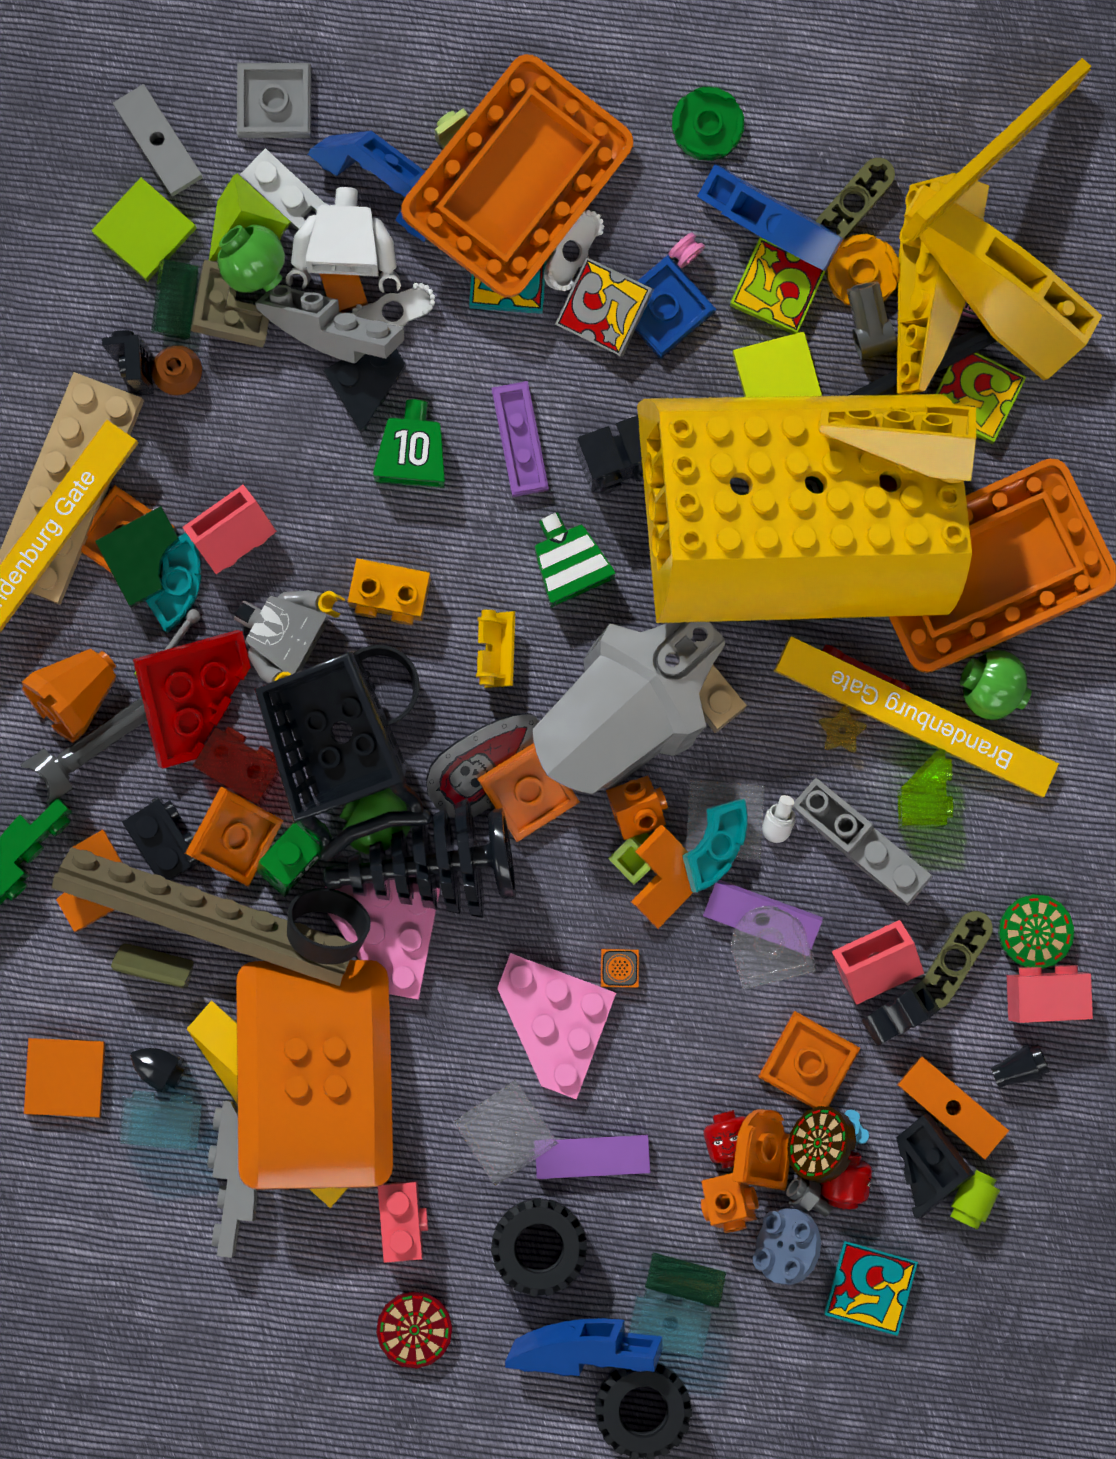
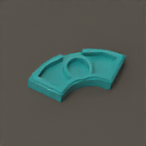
(180, 582)
(719, 846)

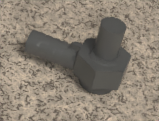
(806, 1196)

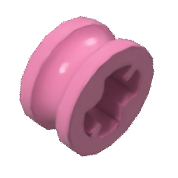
(686, 250)

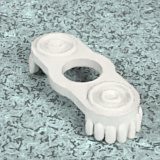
(558, 270)
(415, 303)

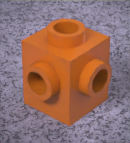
(637, 807)
(728, 1203)

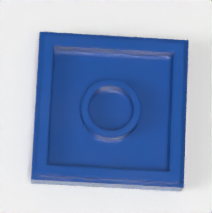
(673, 308)

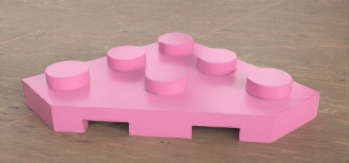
(396, 937)
(555, 1020)

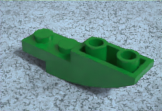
(23, 843)

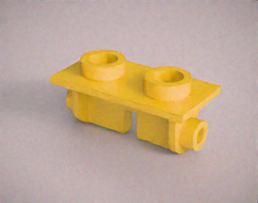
(496, 662)

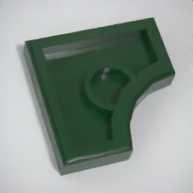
(136, 554)

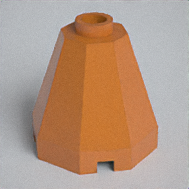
(71, 691)

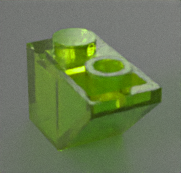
(923, 797)

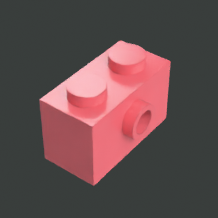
(229, 529)
(878, 962)
(1049, 996)
(401, 1221)

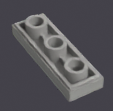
(148, 123)

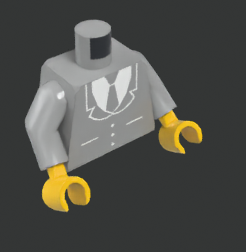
(285, 630)

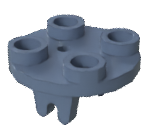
(780, 1262)

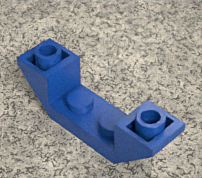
(374, 155)

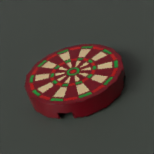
(414, 1329)

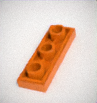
(970, 1123)

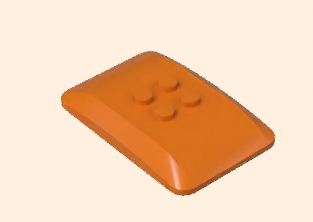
(517, 175)
(1028, 564)
(313, 1078)

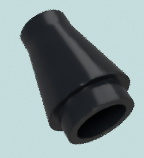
(1022, 1066)

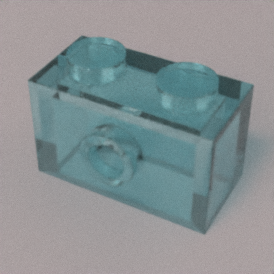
(160, 1121)
(680, 1325)

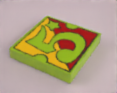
(777, 287)
(987, 387)

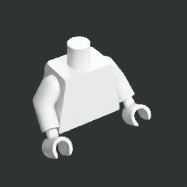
(343, 242)

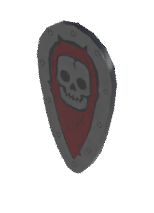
(456, 769)

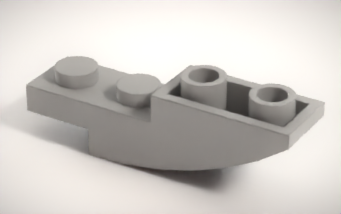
(320, 325)
(861, 842)
(236, 1198)

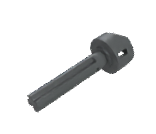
(56, 770)

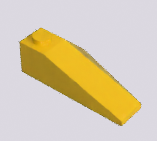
(928, 441)

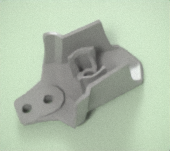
(627, 705)

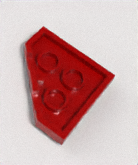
(189, 692)

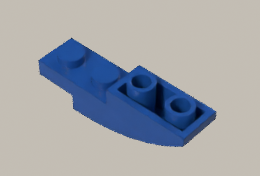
(769, 218)
(571, 1344)

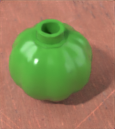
(251, 258)
(995, 685)
(368, 808)

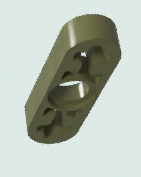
(863, 176)
(961, 931)

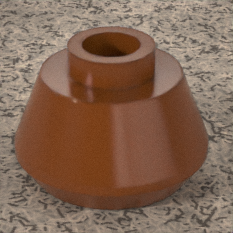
(184, 377)

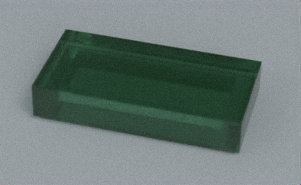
(174, 299)
(685, 1280)

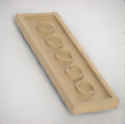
(77, 421)

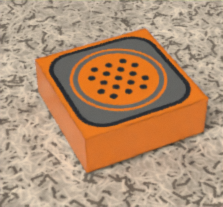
(619, 968)

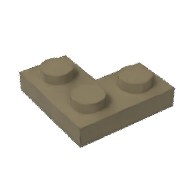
(223, 317)

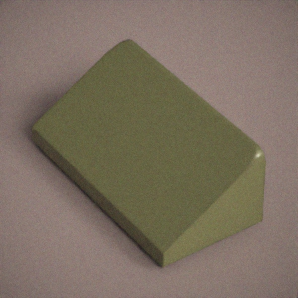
(153, 965)

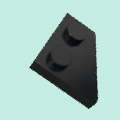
(365, 384)
(931, 1164)

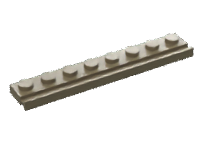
(192, 912)

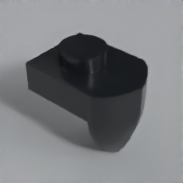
(158, 1068)

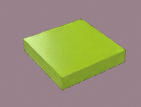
(143, 229)

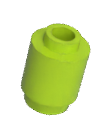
(975, 1200)

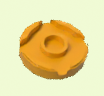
(861, 261)

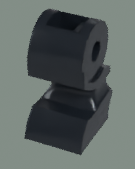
(900, 1015)

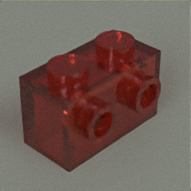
(237, 765)

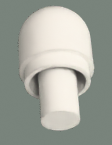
(779, 820)

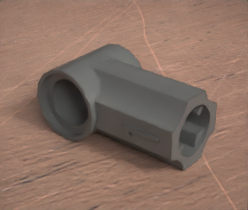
(872, 330)

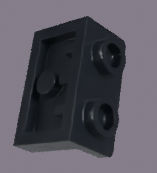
(133, 359)
(161, 839)

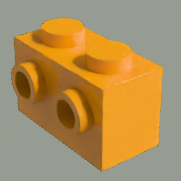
(388, 591)

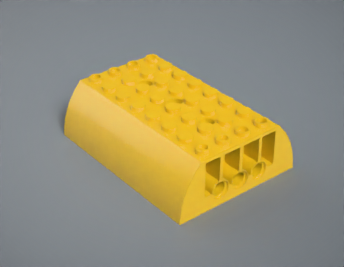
(780, 544)

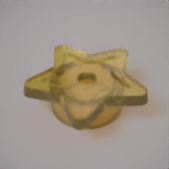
(834, 738)

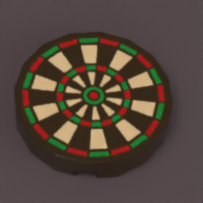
(821, 1144)

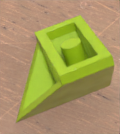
(245, 207)

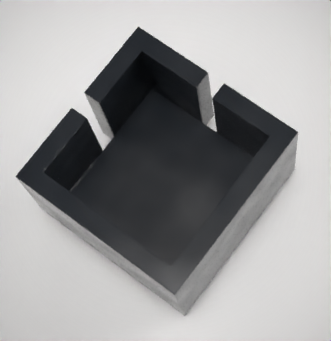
(611, 459)

